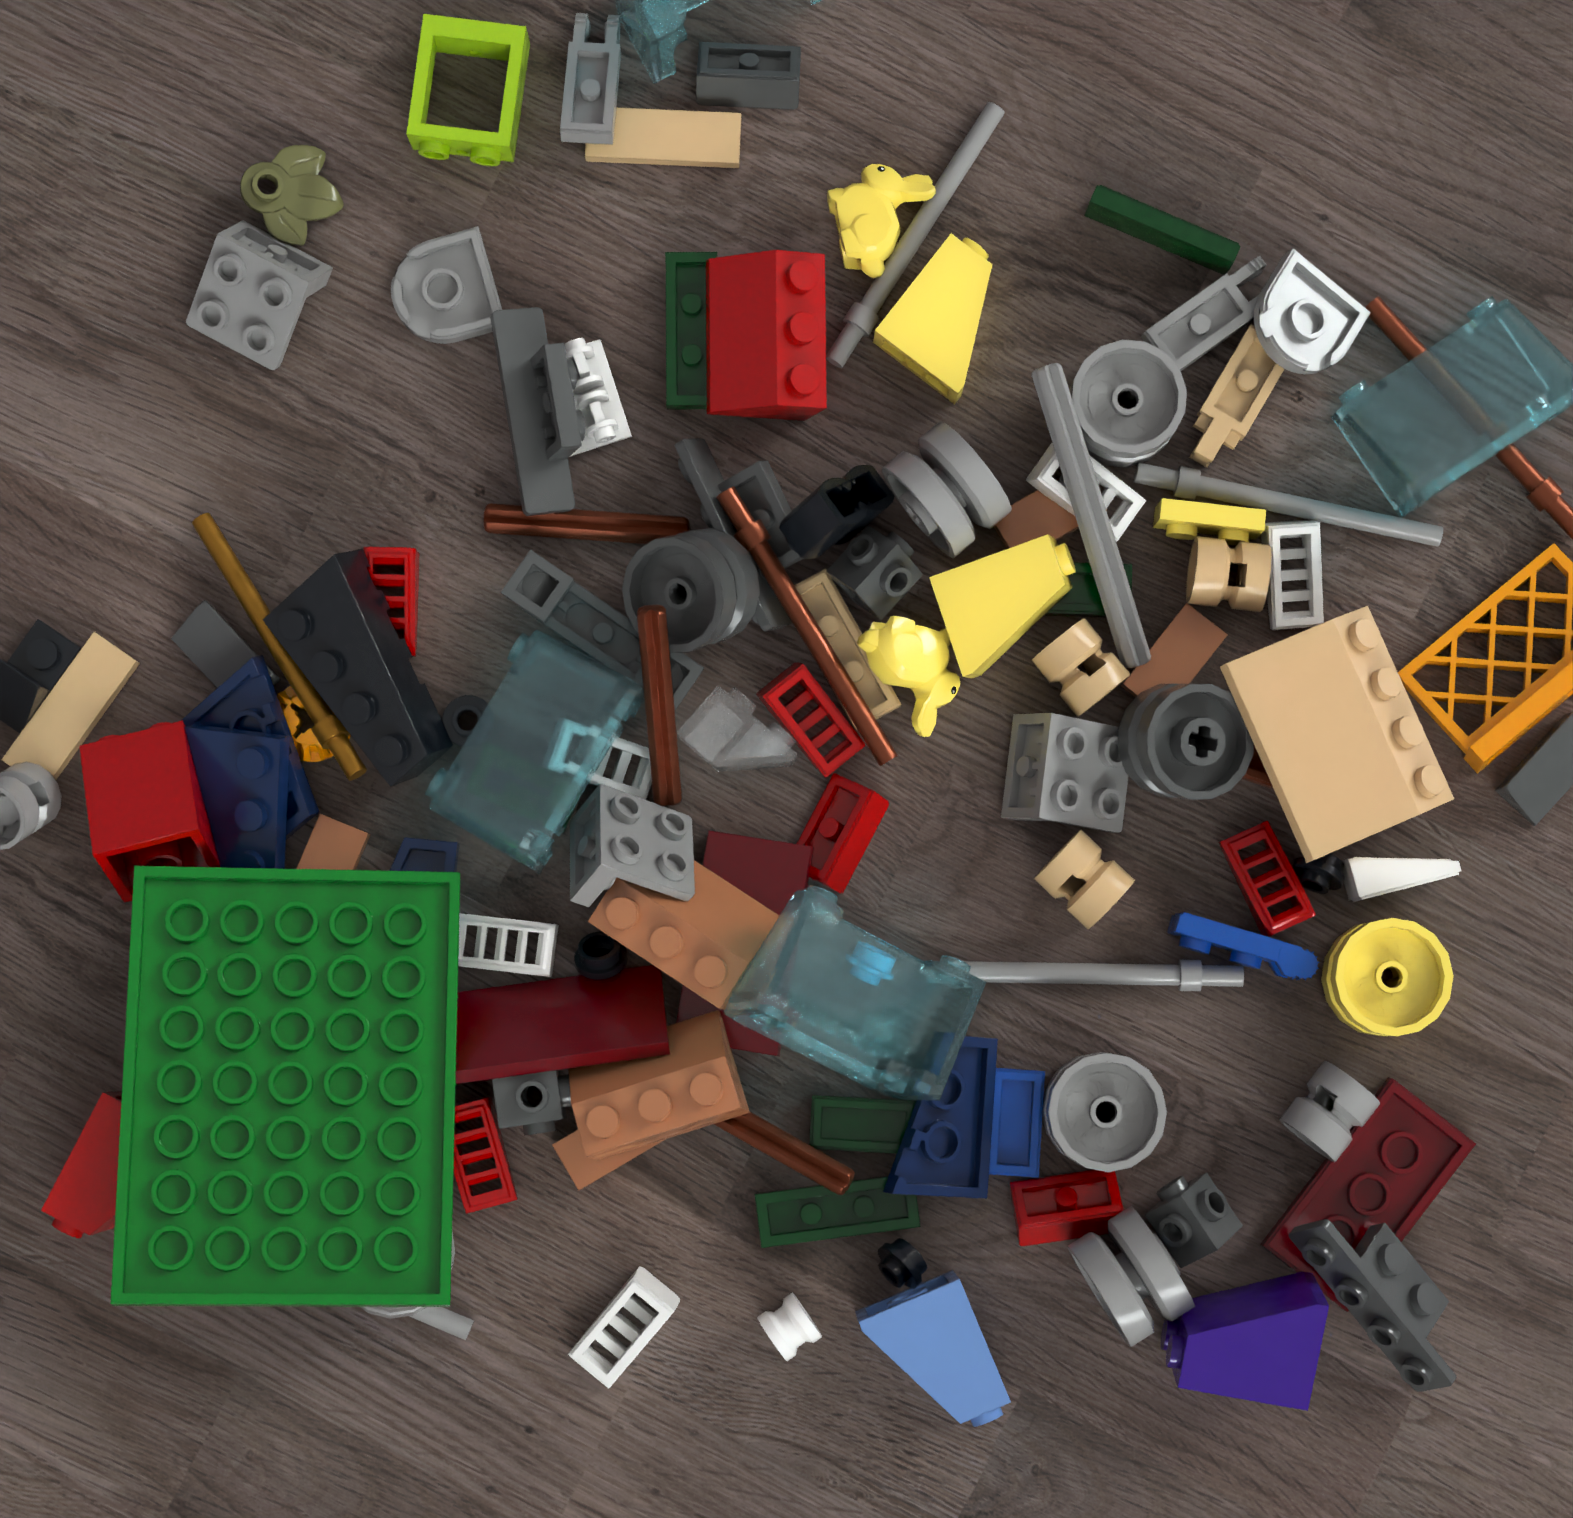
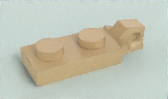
(1235, 398)

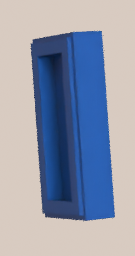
(1017, 1122)

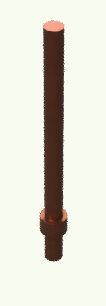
(1543, 492)
(755, 538)

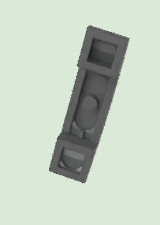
(588, 622)

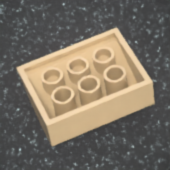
(1336, 733)

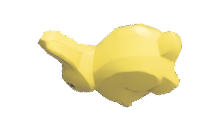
(868, 215)
(913, 659)

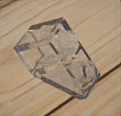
(732, 738)

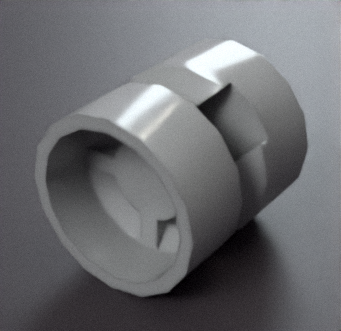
(27, 802)
(1325, 1130)

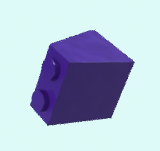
(1251, 1341)

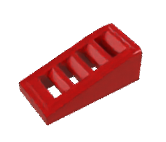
(408, 558)
(783, 714)
(1283, 870)
(472, 1203)

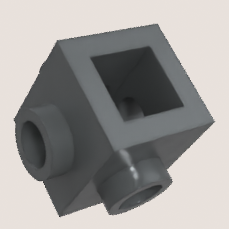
(876, 571)
(515, 1109)
(1192, 1218)

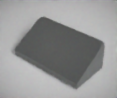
(748, 75)
(214, 645)
(1542, 774)

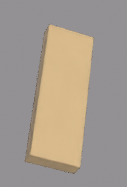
(672, 138)
(842, 633)
(73, 706)

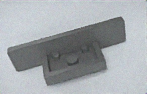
(539, 409)
(764, 500)
(1384, 1294)

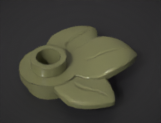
(299, 192)

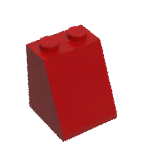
(145, 804)
(87, 1186)

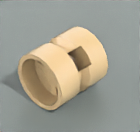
(1210, 571)
(1069, 651)
(1084, 879)

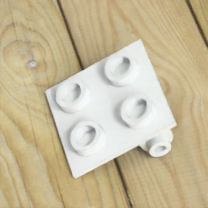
(596, 396)

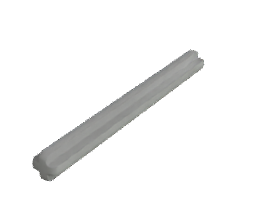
(1091, 515)

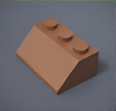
(694, 941)
(658, 1096)

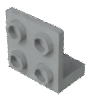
(254, 292)
(1065, 772)
(629, 841)

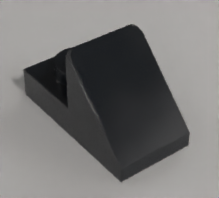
(33, 673)

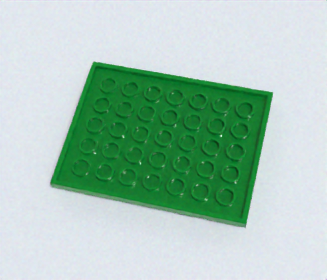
(288, 1089)

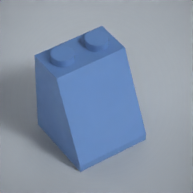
(939, 1346)

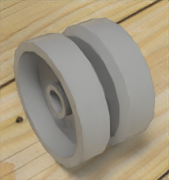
(1146, 382)
(947, 489)
(1122, 1137)
(1135, 1273)

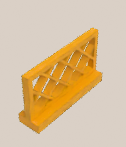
(1535, 700)

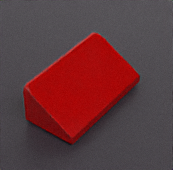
(841, 830)
(1064, 1206)

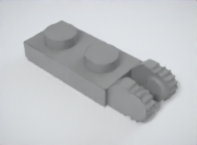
(591, 84)
(1206, 317)

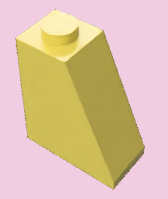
(939, 316)
(1000, 598)

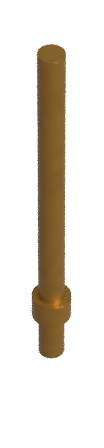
(326, 726)

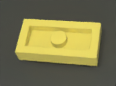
(1187, 518)

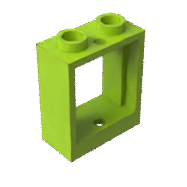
(475, 40)

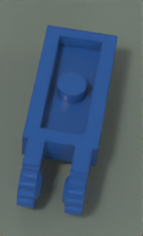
(1245, 946)

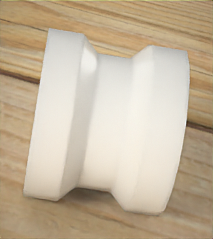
(789, 1326)

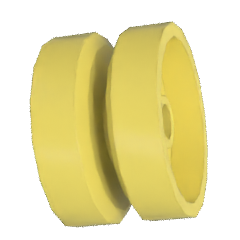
(1413, 995)

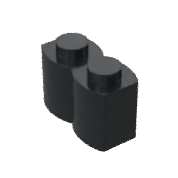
(836, 511)

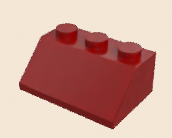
(766, 335)

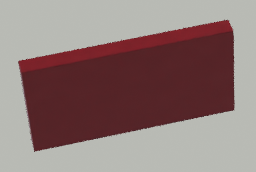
(769, 874)
(560, 1024)
(1381, 1177)

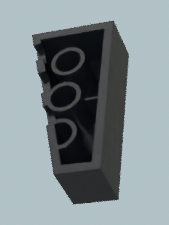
(360, 667)

